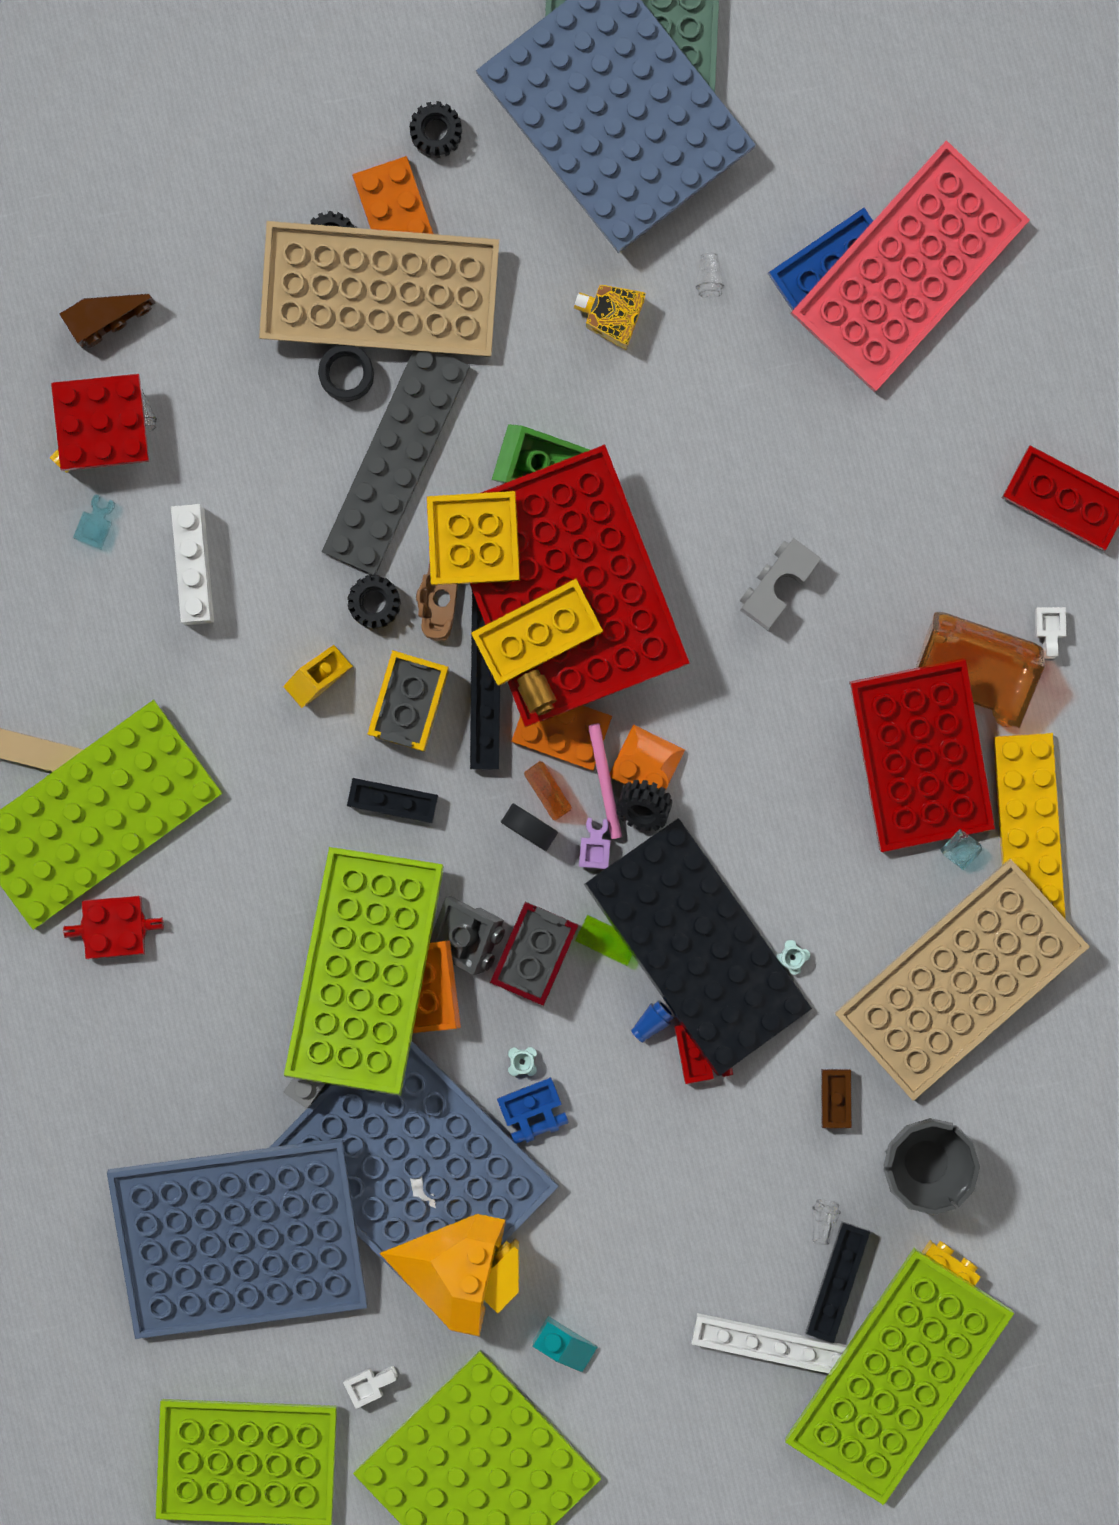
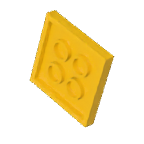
(473, 538)

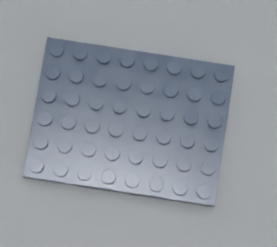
(616, 113)
(429, 1134)
(237, 1238)

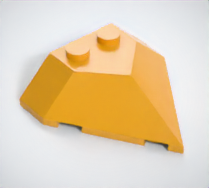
(451, 1269)

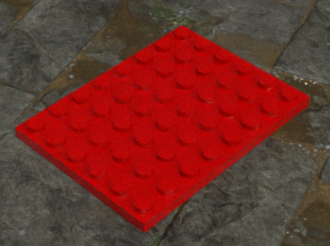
(581, 528)

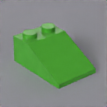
(529, 451)

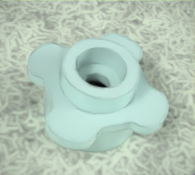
(801, 956)
(517, 1068)

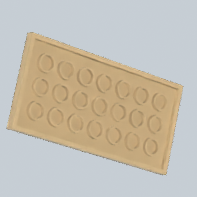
(378, 288)
(962, 979)

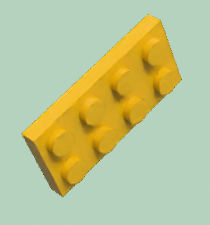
(537, 632)

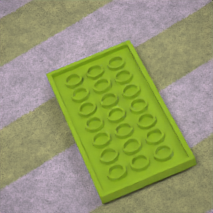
(98, 812)
(364, 971)
(899, 1376)

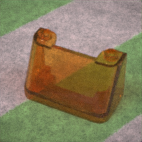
(999, 665)

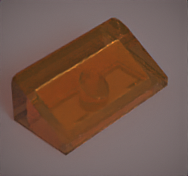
(547, 790)

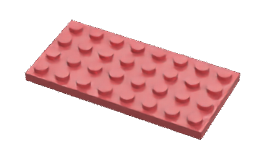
(910, 266)

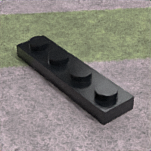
(837, 1282)

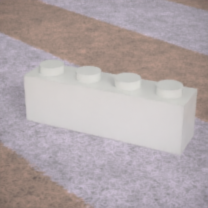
(192, 564)

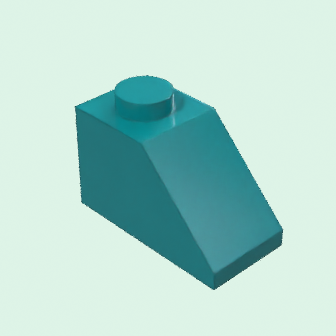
(563, 1345)

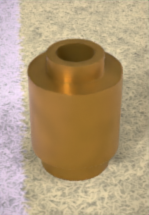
(536, 692)

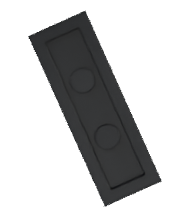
(392, 800)

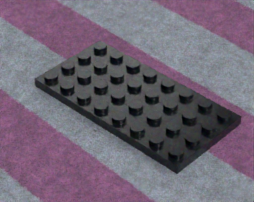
(698, 947)

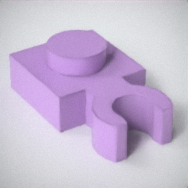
(595, 850)

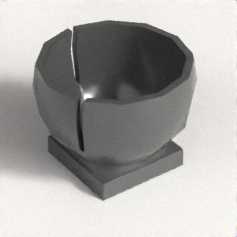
(931, 1166)

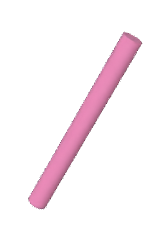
(605, 781)

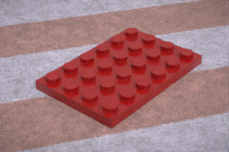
(922, 754)

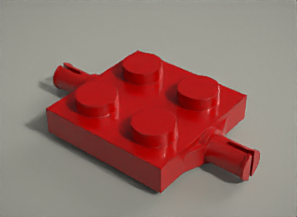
(113, 927)

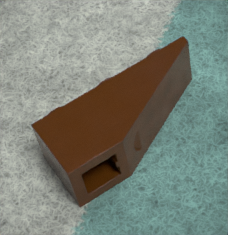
(97, 316)

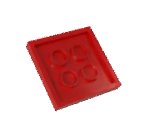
(100, 422)

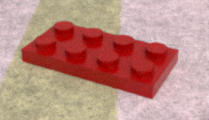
(1065, 498)

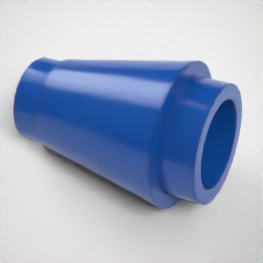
(652, 1021)

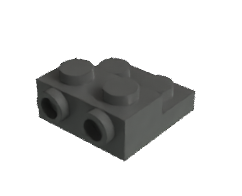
(470, 933)

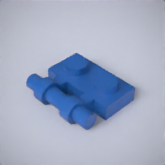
(529, 1102)

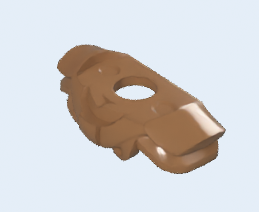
(435, 620)

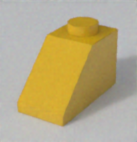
(317, 676)

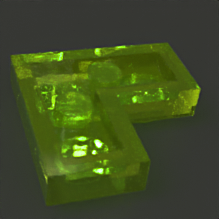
(603, 939)

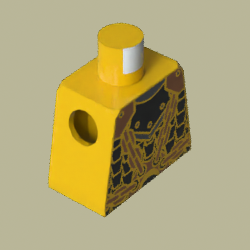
(612, 312)

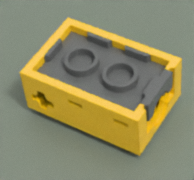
(408, 701)

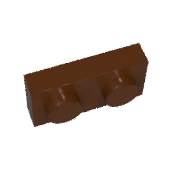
(836, 1098)

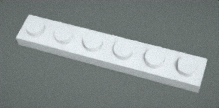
(766, 1343)

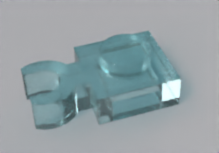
(93, 527)

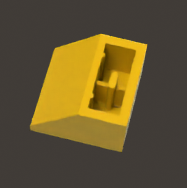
(504, 1276)

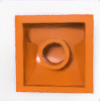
(646, 758)

